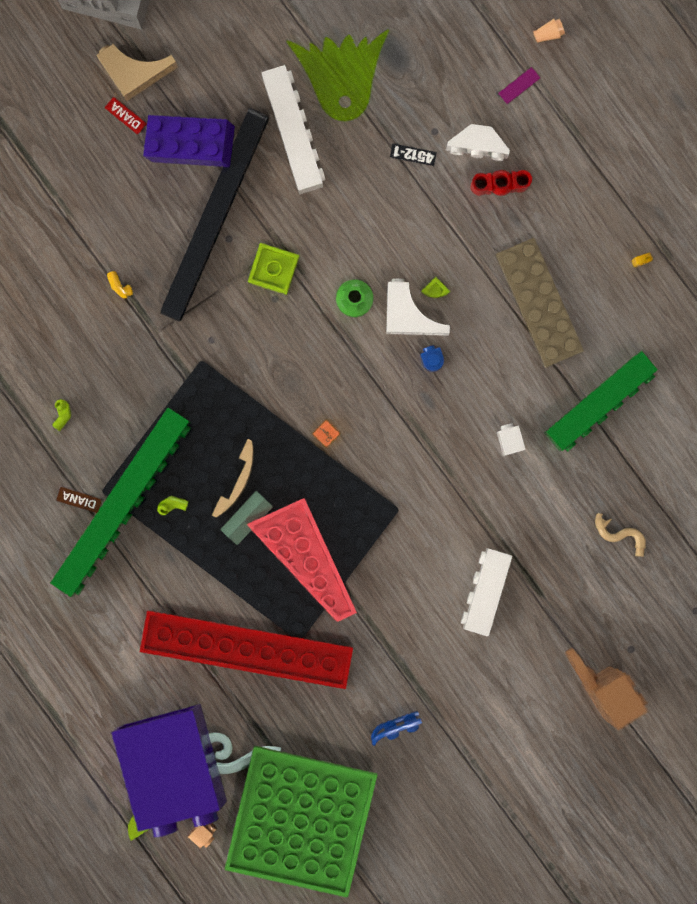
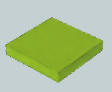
(273, 268)

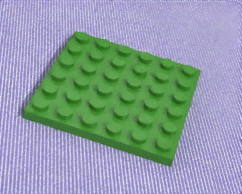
(300, 821)

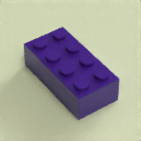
(189, 141)

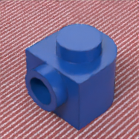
(432, 358)

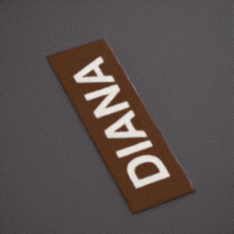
(79, 500)

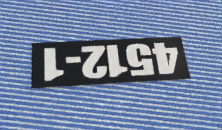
(413, 154)

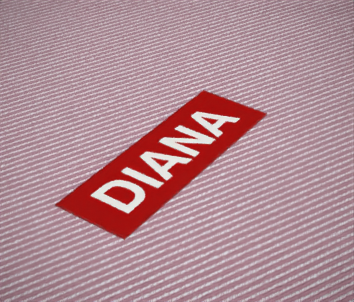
(125, 115)

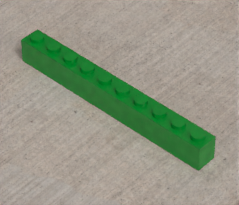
(120, 503)

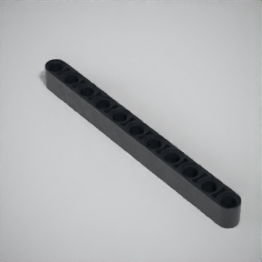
(214, 215)

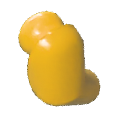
(116, 285)

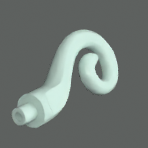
(237, 765)

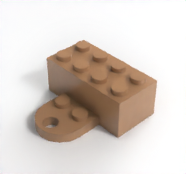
(610, 692)

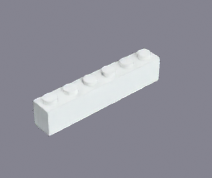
(292, 129)

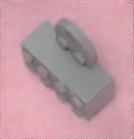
(119, 11)

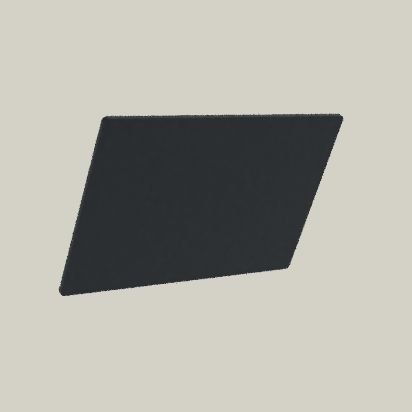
(282, 471)

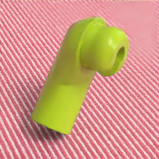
(64, 414)
(171, 503)

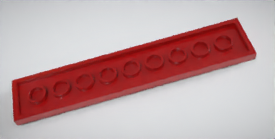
(246, 649)

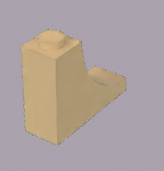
(130, 74)

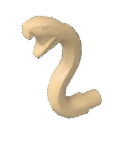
(601, 525)

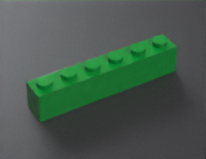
(601, 401)

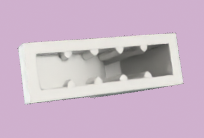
(405, 317)

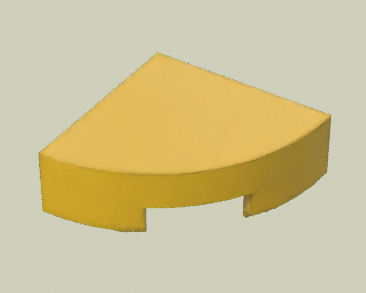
(642, 259)

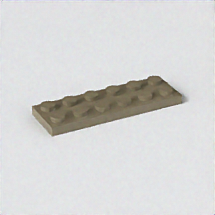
(539, 302)

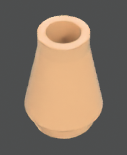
(549, 31)

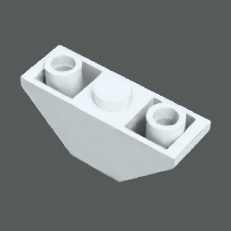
(478, 142)

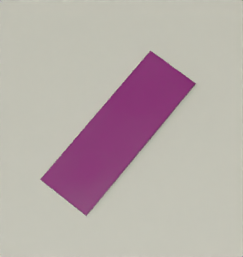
(519, 85)

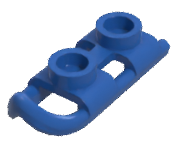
(392, 731)

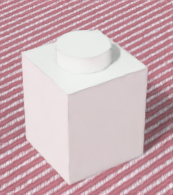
(510, 439)

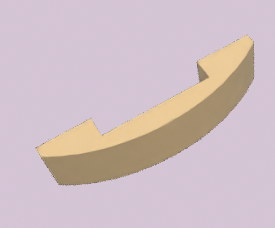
(247, 455)

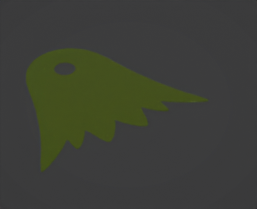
(341, 73)

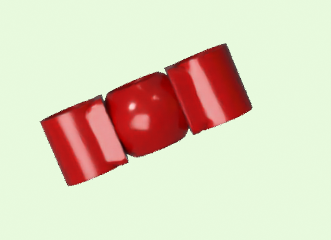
(510, 178)

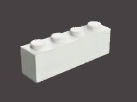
(487, 592)

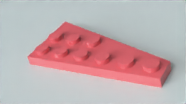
(300, 547)

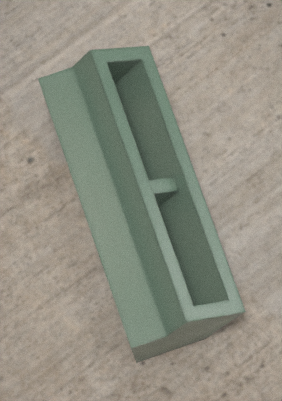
(251, 510)

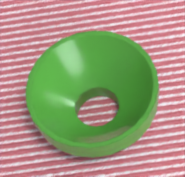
(354, 309)

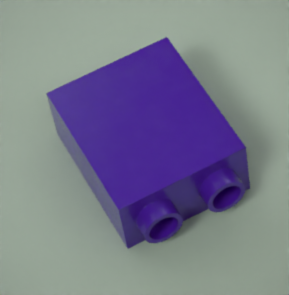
(170, 770)

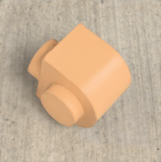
(202, 835)

